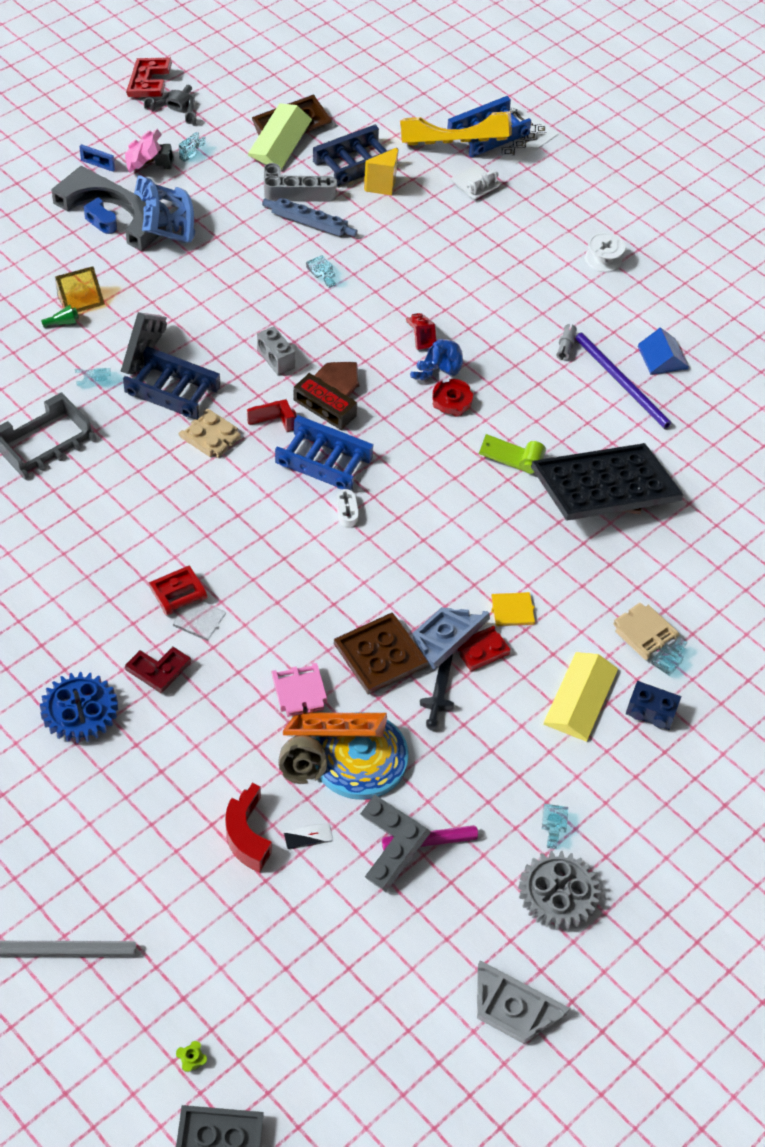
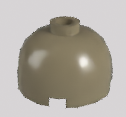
(298, 759)

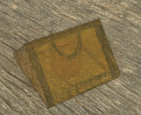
(79, 289)

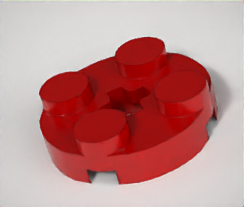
(448, 405)

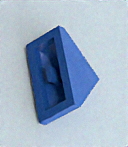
(97, 158)

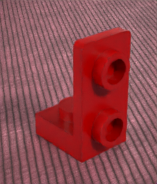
(423, 330)

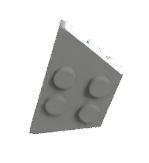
(514, 1005)

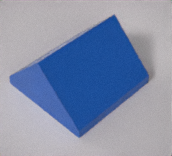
(662, 353)

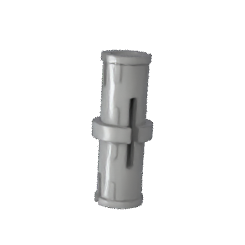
(566, 342)

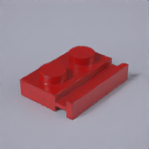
(483, 648)

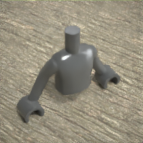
(177, 101)

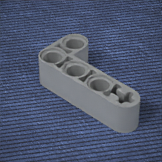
(297, 187)

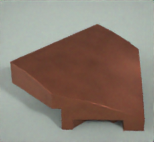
(340, 375)

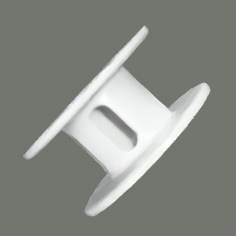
(605, 252)

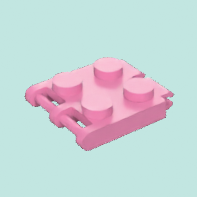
(300, 690)

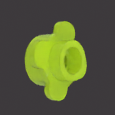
(191, 1064)

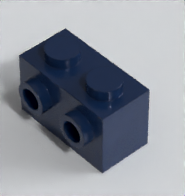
(653, 705)

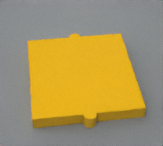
(512, 609)

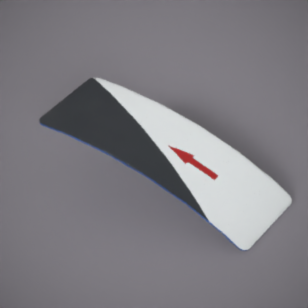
(308, 835)

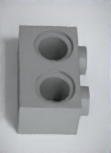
(276, 350)

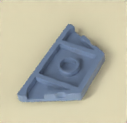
(446, 633)

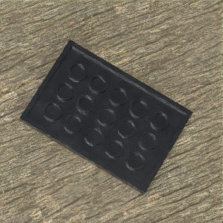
(606, 481)

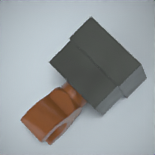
(163, 157)

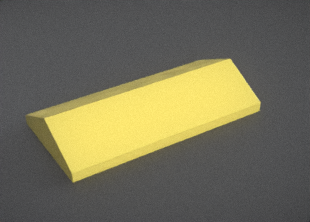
(581, 695)

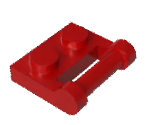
(176, 584)

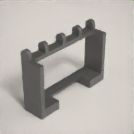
(54, 407)

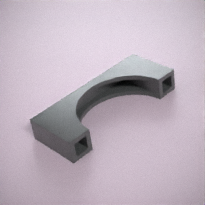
(85, 186)

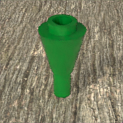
(65, 316)

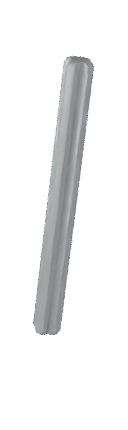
(68, 948)

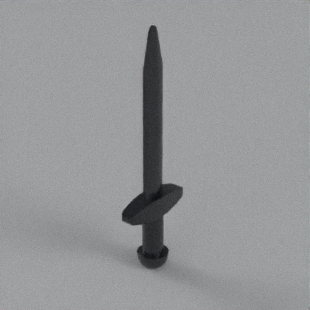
(437, 702)

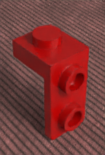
(273, 410)

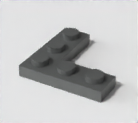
(406, 840)

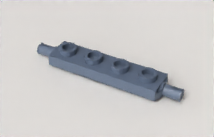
(310, 217)

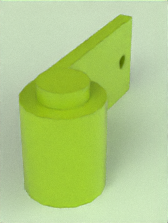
(512, 454)

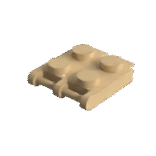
(211, 434)
(643, 629)

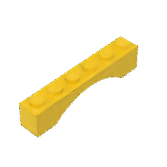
(417, 130)

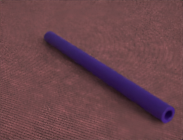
(623, 380)

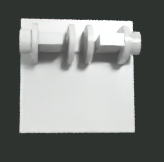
(476, 181)

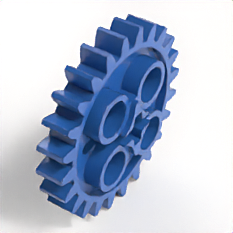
(101, 701)

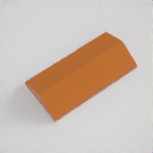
(337, 725)

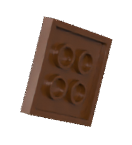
(380, 653)

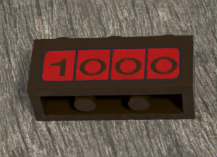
(325, 401)

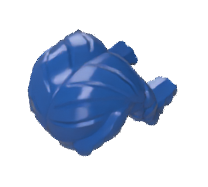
(443, 354)

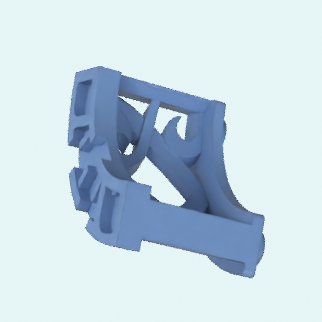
(153, 218)

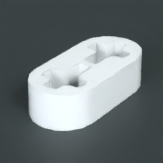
(343, 508)

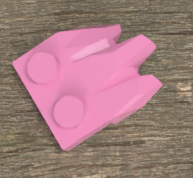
(142, 150)

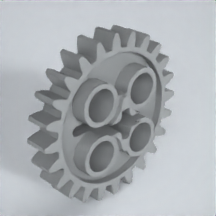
(575, 905)

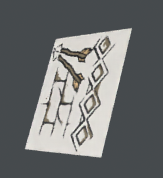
(522, 147)

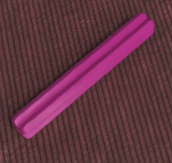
(444, 836)

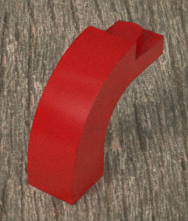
(244, 843)

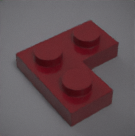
(158, 673)

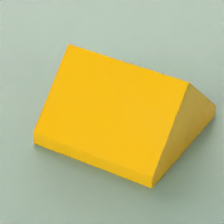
(381, 173)

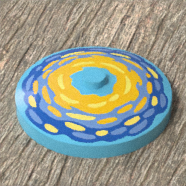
(365, 764)

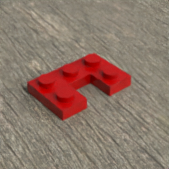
(140, 82)

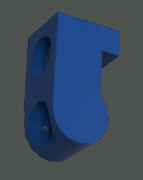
(100, 217)

